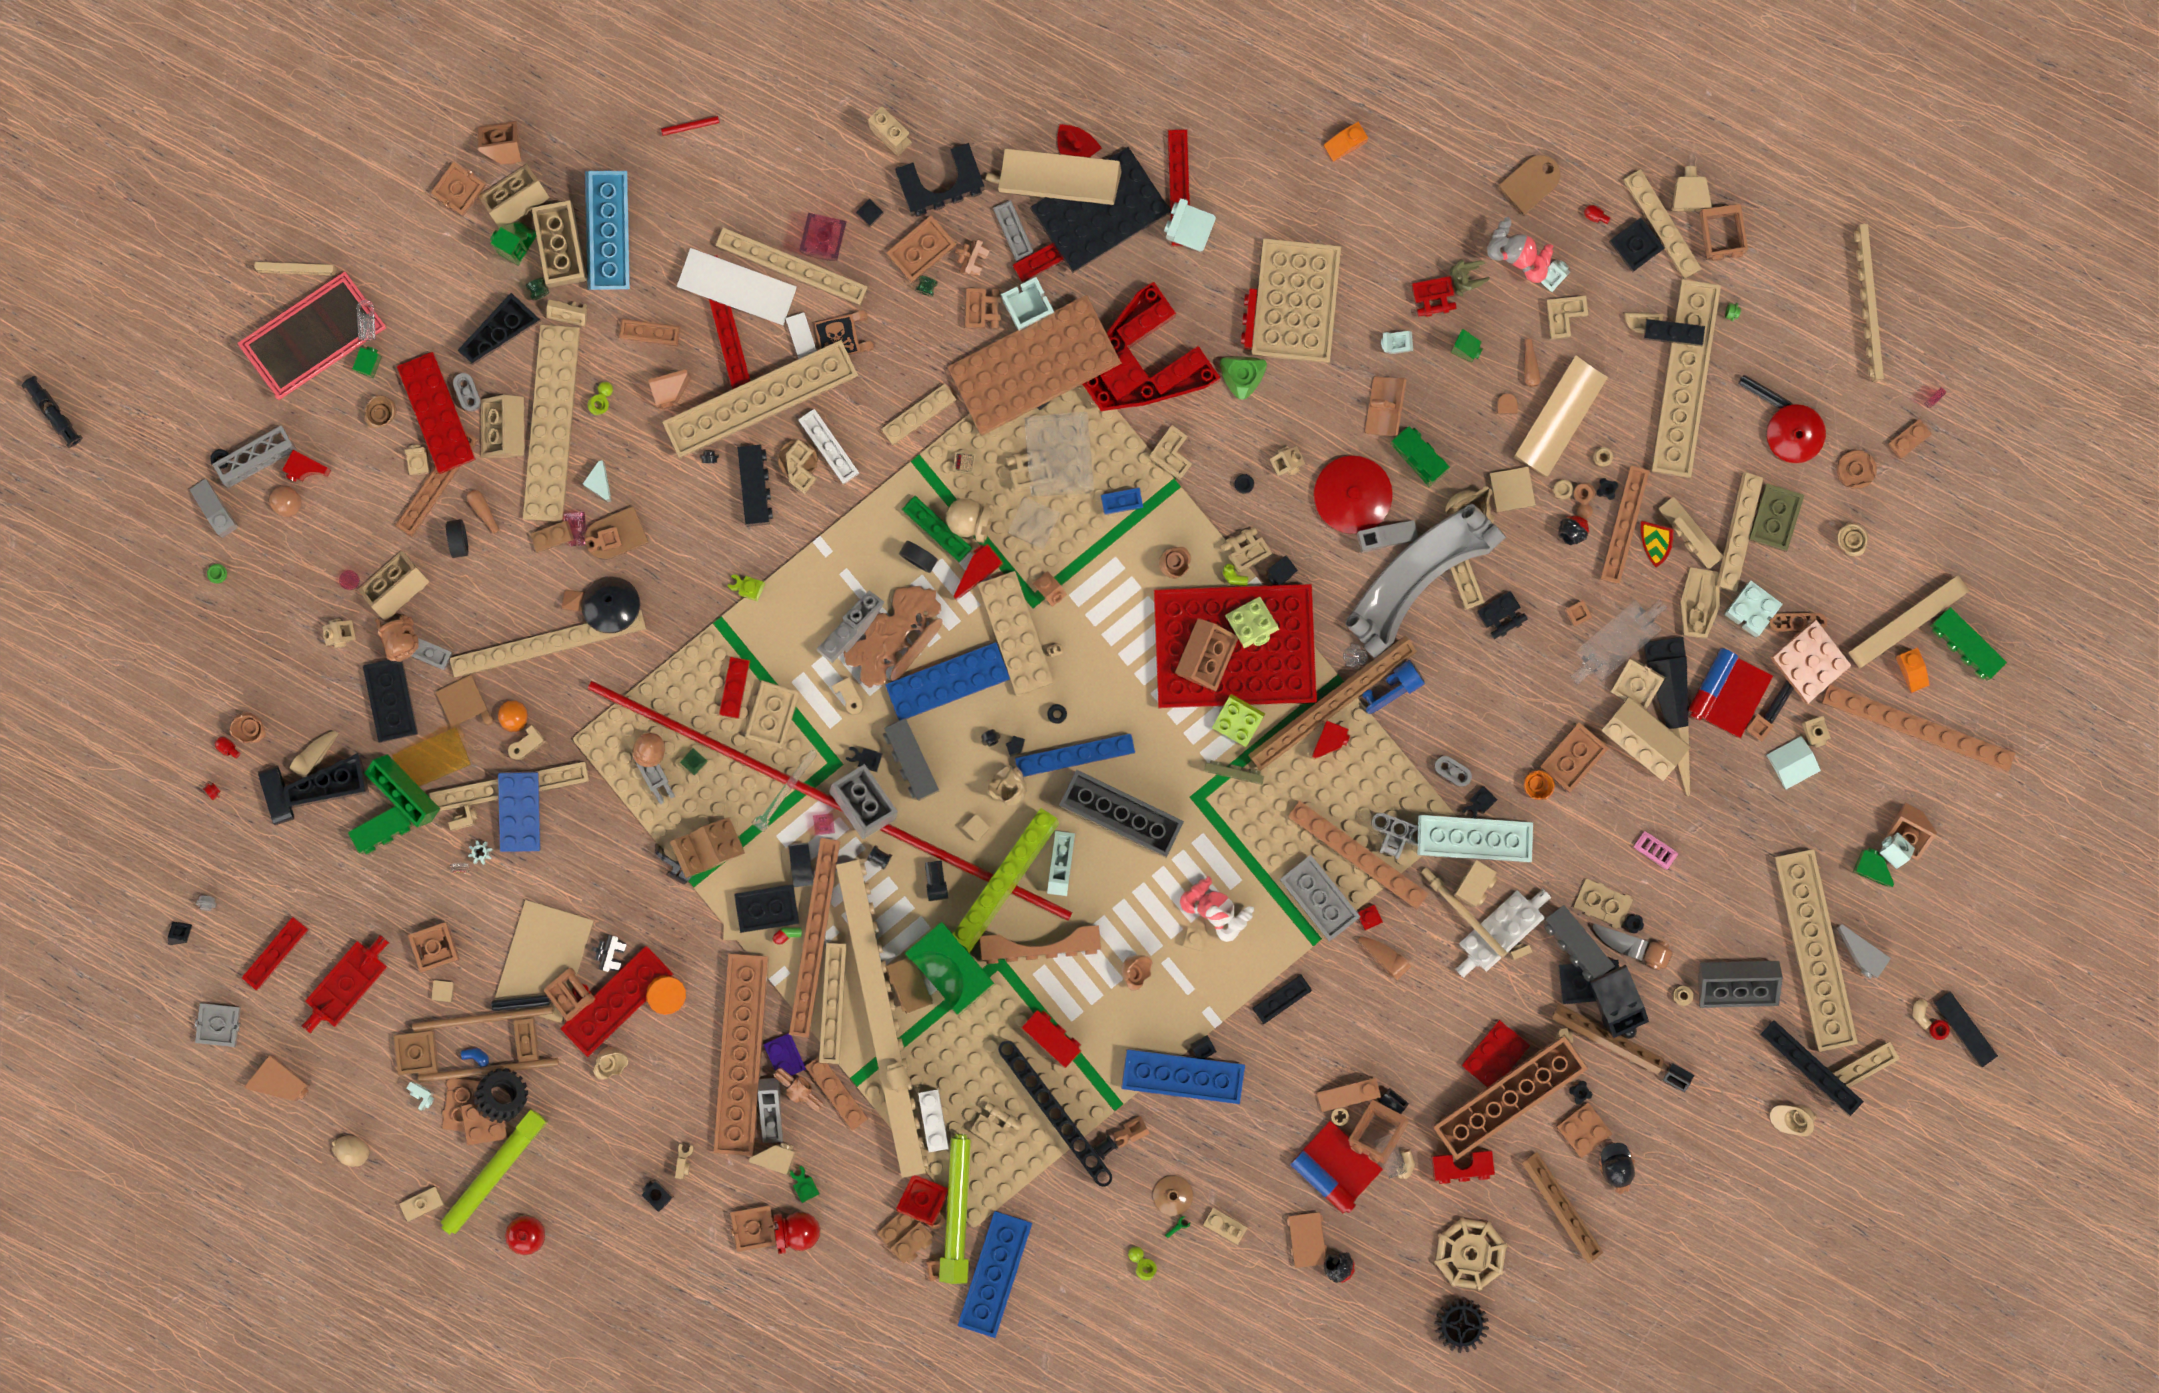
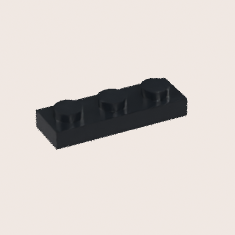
(1674, 332)

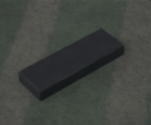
(1282, 999)

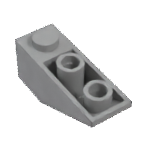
(1387, 536)

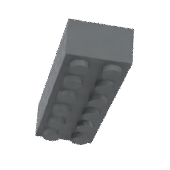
(1121, 813)

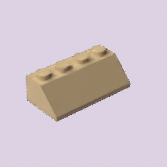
(1646, 738)

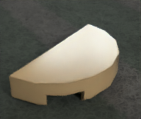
(1637, 321)

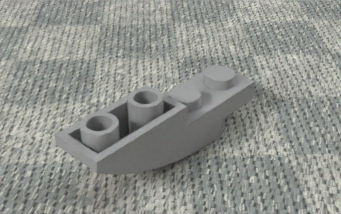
(852, 628)

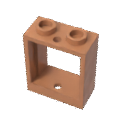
(1720, 212)
(1386, 1114)

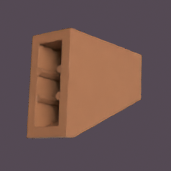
(278, 1080)

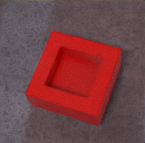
(1370, 917)

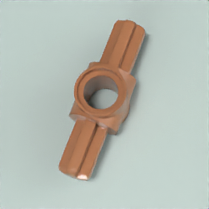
(798, 1089)

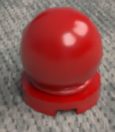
(797, 1231)

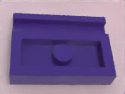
(785, 1054)

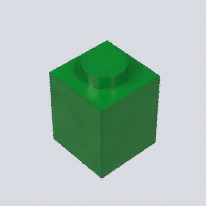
(367, 362)

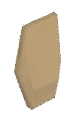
(1699, 602)

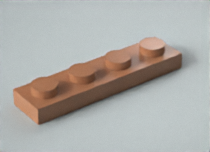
(837, 1093)

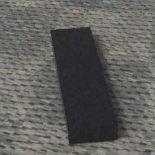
(1965, 1029)

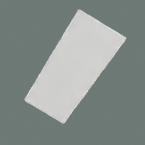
(736, 286)

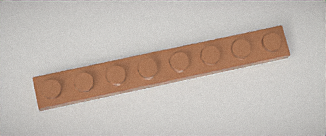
(1358, 855)

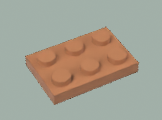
(921, 249)
(1574, 757)

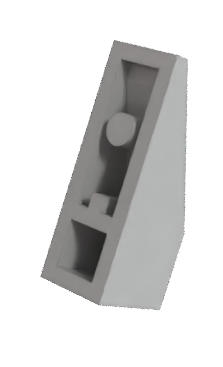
(213, 508)
(1864, 954)
(770, 1110)

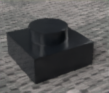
(869, 212)
(1203, 1047)

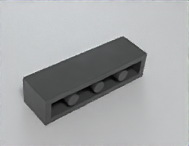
(911, 759)
(1578, 944)

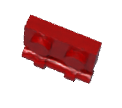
(1434, 290)

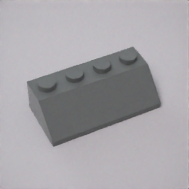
(1739, 984)

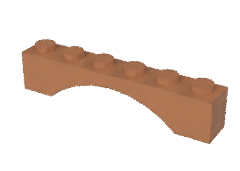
(997, 947)

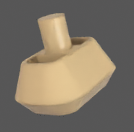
(1055, 650)

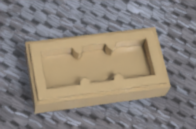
(421, 1204)

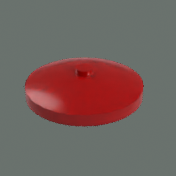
(1353, 494)

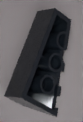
(332, 783)

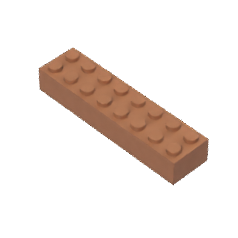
(1510, 1096)

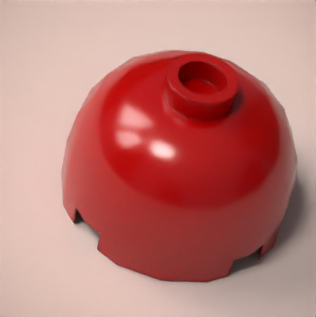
(525, 1235)

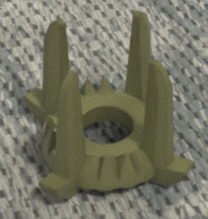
(1461, 270)

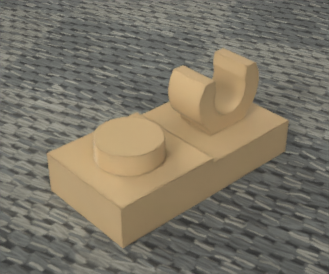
(566, 313)
(1225, 1226)

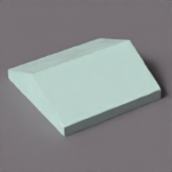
(1793, 762)

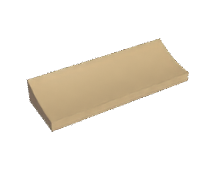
(1059, 176)
(1560, 416)

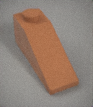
(1348, 1094)

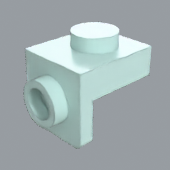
(1397, 342)

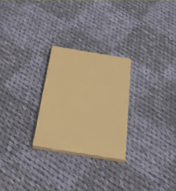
(541, 950)

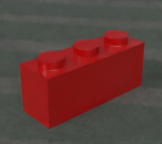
(1052, 1038)

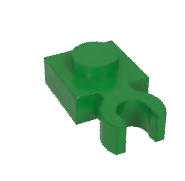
(805, 1188)

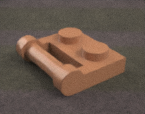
(564, 998)

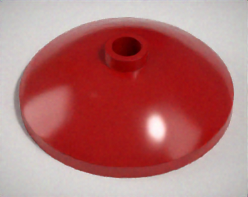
(1783, 429)

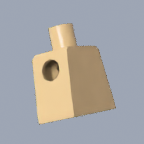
(1691, 192)

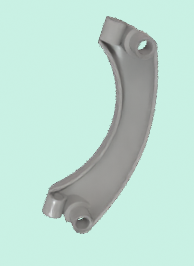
(1397, 587)

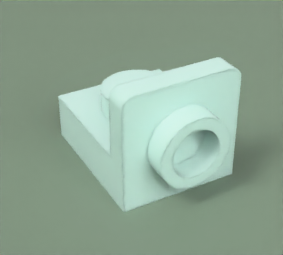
(1556, 274)
(420, 1091)

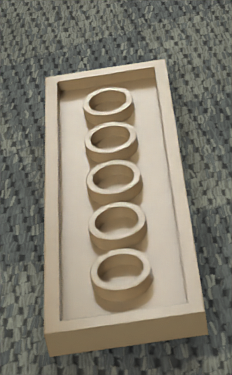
(1015, 633)

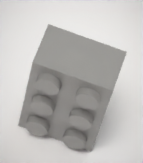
(863, 801)

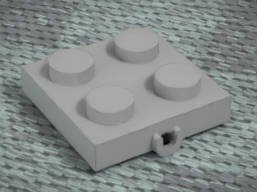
(217, 1025)

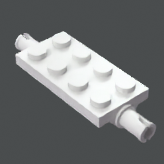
(1507, 926)

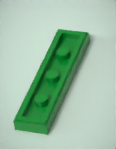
(937, 529)

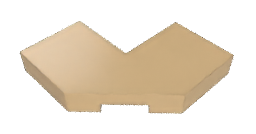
(796, 458)

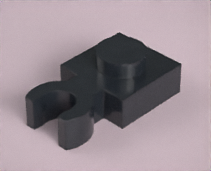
(868, 757)
(1481, 800)

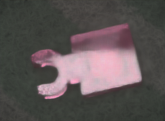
(577, 526)

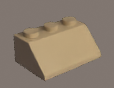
(513, 196)
(502, 427)
(393, 585)

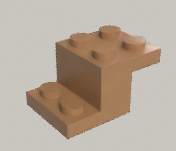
(707, 847)

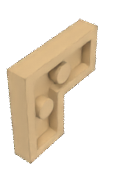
(1560, 311)
(1166, 453)

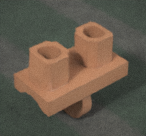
(975, 250)

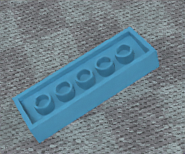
(607, 230)

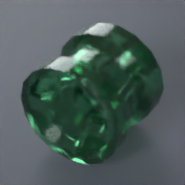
(926, 286)
(537, 289)

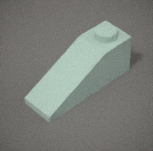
(1061, 863)

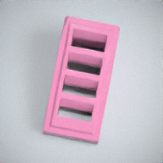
(1665, 865)

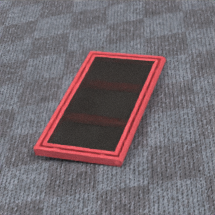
(308, 336)

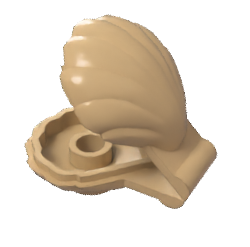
(1463, 498)

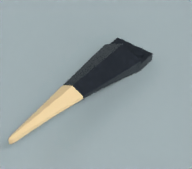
(1670, 661)

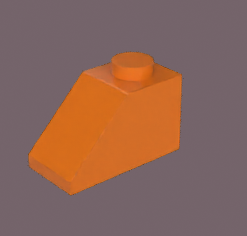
(1346, 141)
(1913, 669)

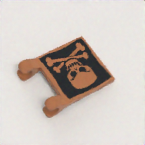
(843, 329)

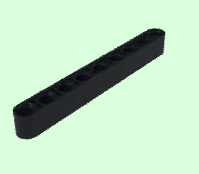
(1057, 1123)

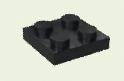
(1636, 244)

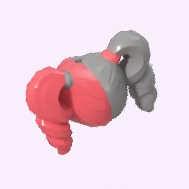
(1520, 252)

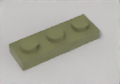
(1234, 772)

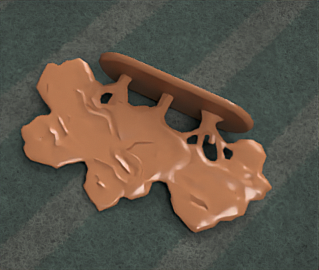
(889, 635)

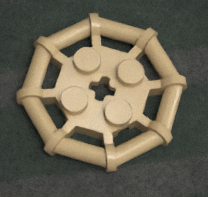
(1479, 1246)

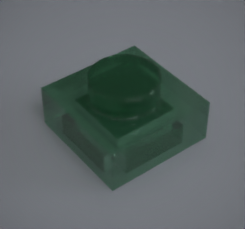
(694, 761)

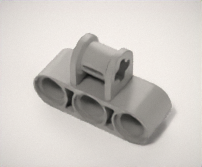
(1393, 839)

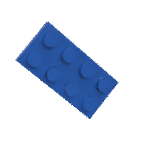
(519, 811)

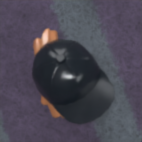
(1617, 1166)

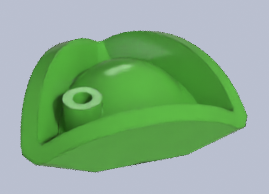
(1242, 374)

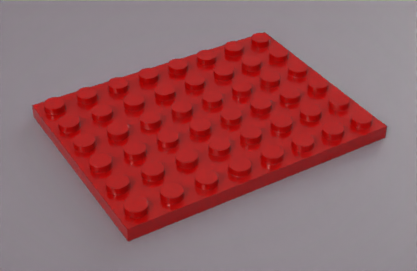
(1259, 675)

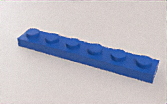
(1076, 755)

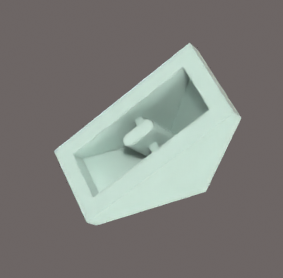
(598, 481)

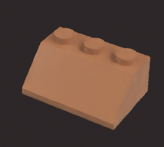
(1207, 654)

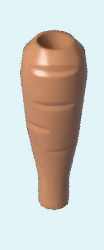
(1531, 369)
(481, 507)

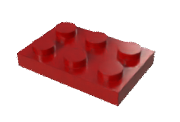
(1495, 1054)

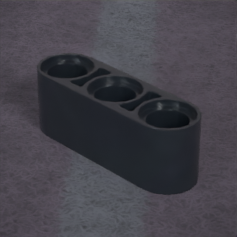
(273, 790)

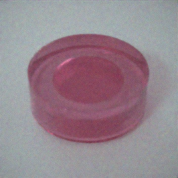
(349, 580)

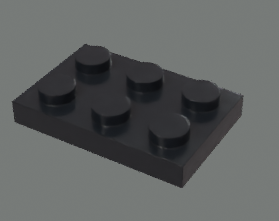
(766, 908)
(1574, 985)

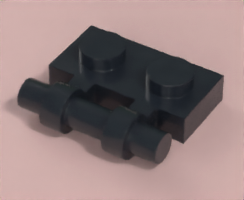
(1499, 609)

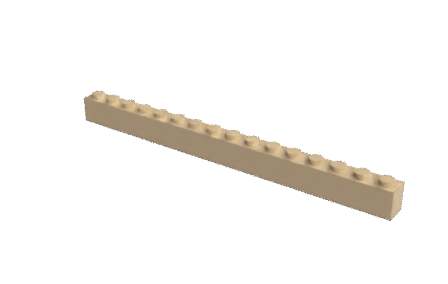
(880, 1015)

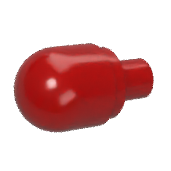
(1596, 214)
(226, 747)

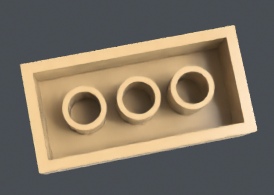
(559, 244)

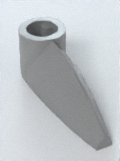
(1622, 942)

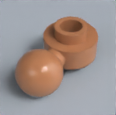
(1584, 510)

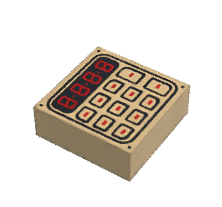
(964, 463)

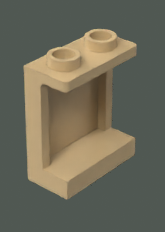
(889, 131)

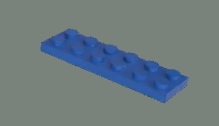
(947, 682)
(1183, 1076)
(994, 1274)

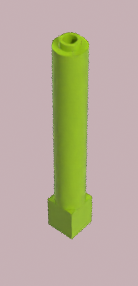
(495, 1169)
(954, 1264)

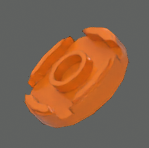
(666, 994)

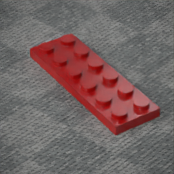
(436, 413)
(615, 1002)

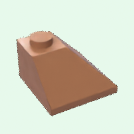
(500, 142)
(669, 388)
(1914, 828)

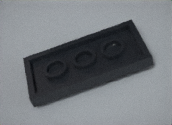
(390, 700)

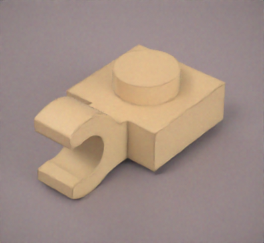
(682, 1166)

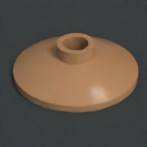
(1180, 1187)

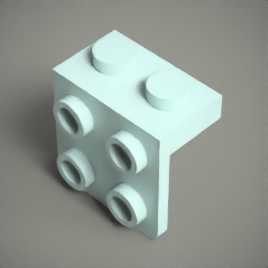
(1189, 226)

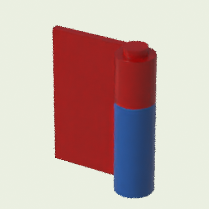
(1730, 693)
(1335, 1168)

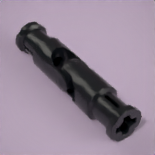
(58, 421)

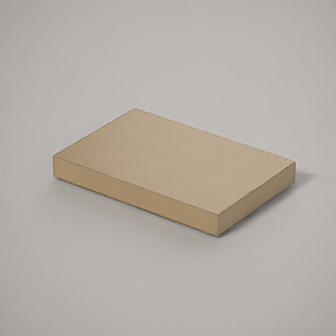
(772, 714)

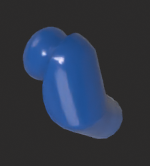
(477, 1054)

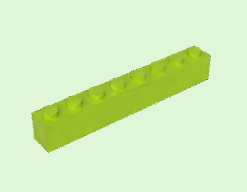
(1005, 879)

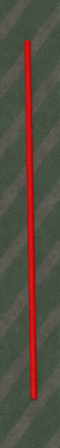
(817, 794)

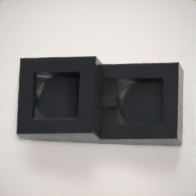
(801, 864)

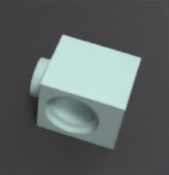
(1896, 850)

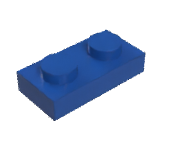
(1122, 501)

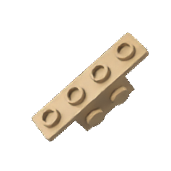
(1690, 532)

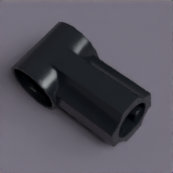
(936, 884)

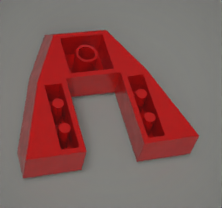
(1128, 383)

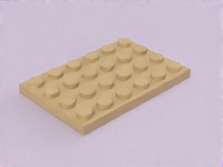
(1296, 300)

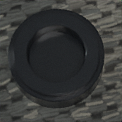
(1244, 484)

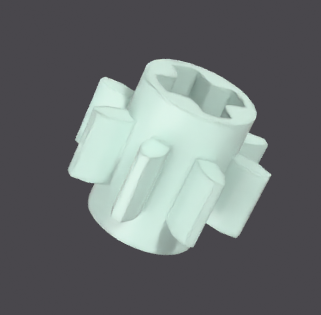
(486, 850)

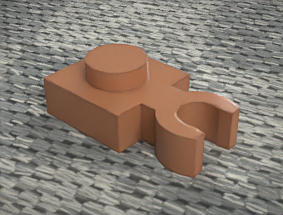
(607, 539)

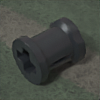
(879, 857)
(1105, 1147)

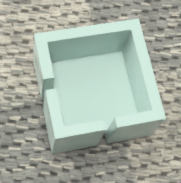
(1027, 306)
(1754, 607)

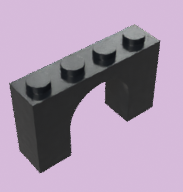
(921, 200)

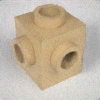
(1287, 461)
(338, 633)

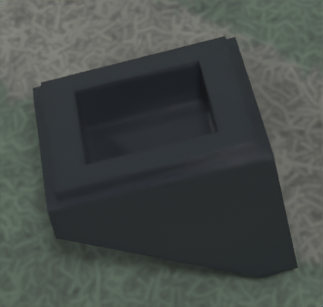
(179, 933)

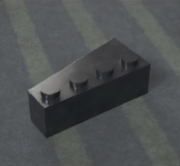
(502, 326)

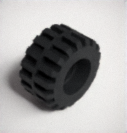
(511, 1084)

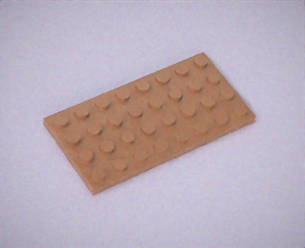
(1034, 365)

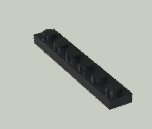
(1811, 1068)

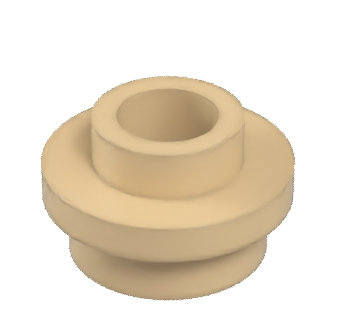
(1609, 456)
(1676, 995)

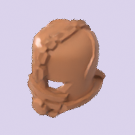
(396, 642)

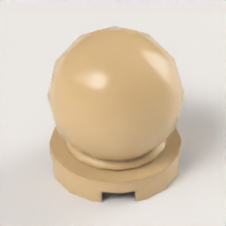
(968, 518)

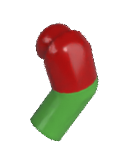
(786, 933)

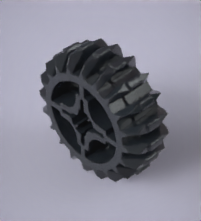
(1461, 1334)

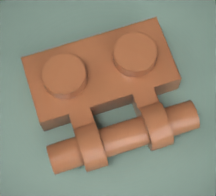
(976, 308)

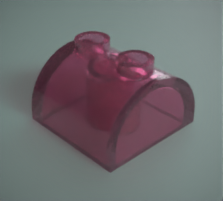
(822, 237)

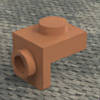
(1050, 588)

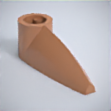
(1386, 957)

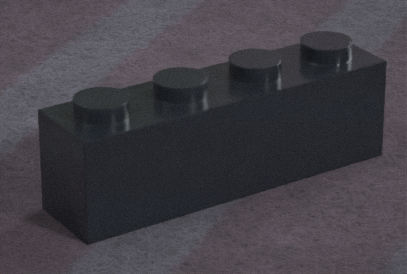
(753, 485)

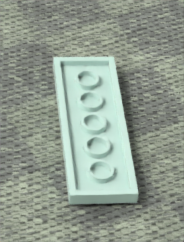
(1475, 838)

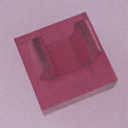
(824, 824)

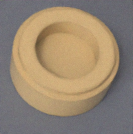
(1562, 489)

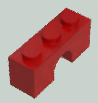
(1480, 1166)

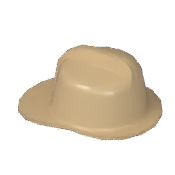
(1793, 1119)

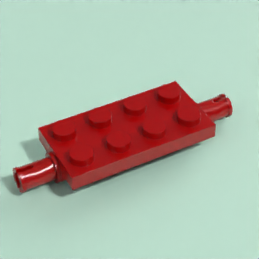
(346, 984)

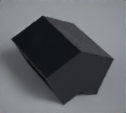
(1015, 746)
(1678, 1077)
(1393, 1101)

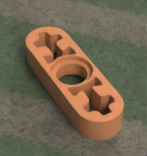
(1782, 617)

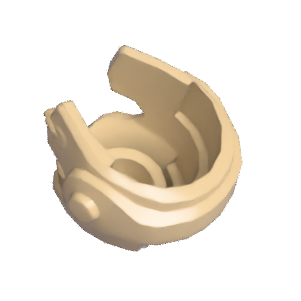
(1008, 785)

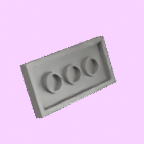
(1320, 898)

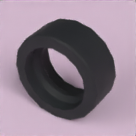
(457, 538)
(918, 556)

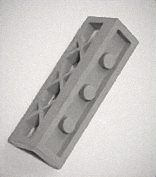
(255, 464)

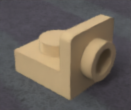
(417, 460)
(461, 822)

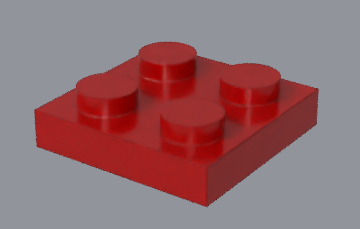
(922, 1200)

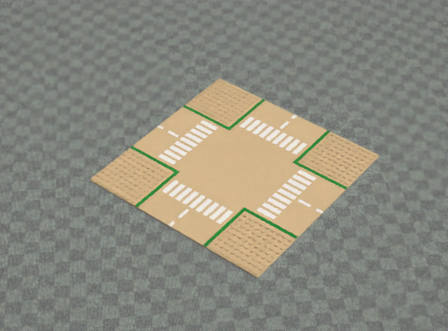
(1109, 690)

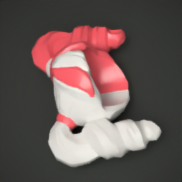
(1215, 908)

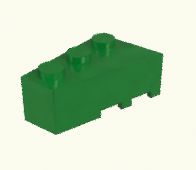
(513, 241)
(1420, 456)

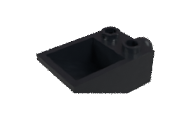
(1619, 1003)

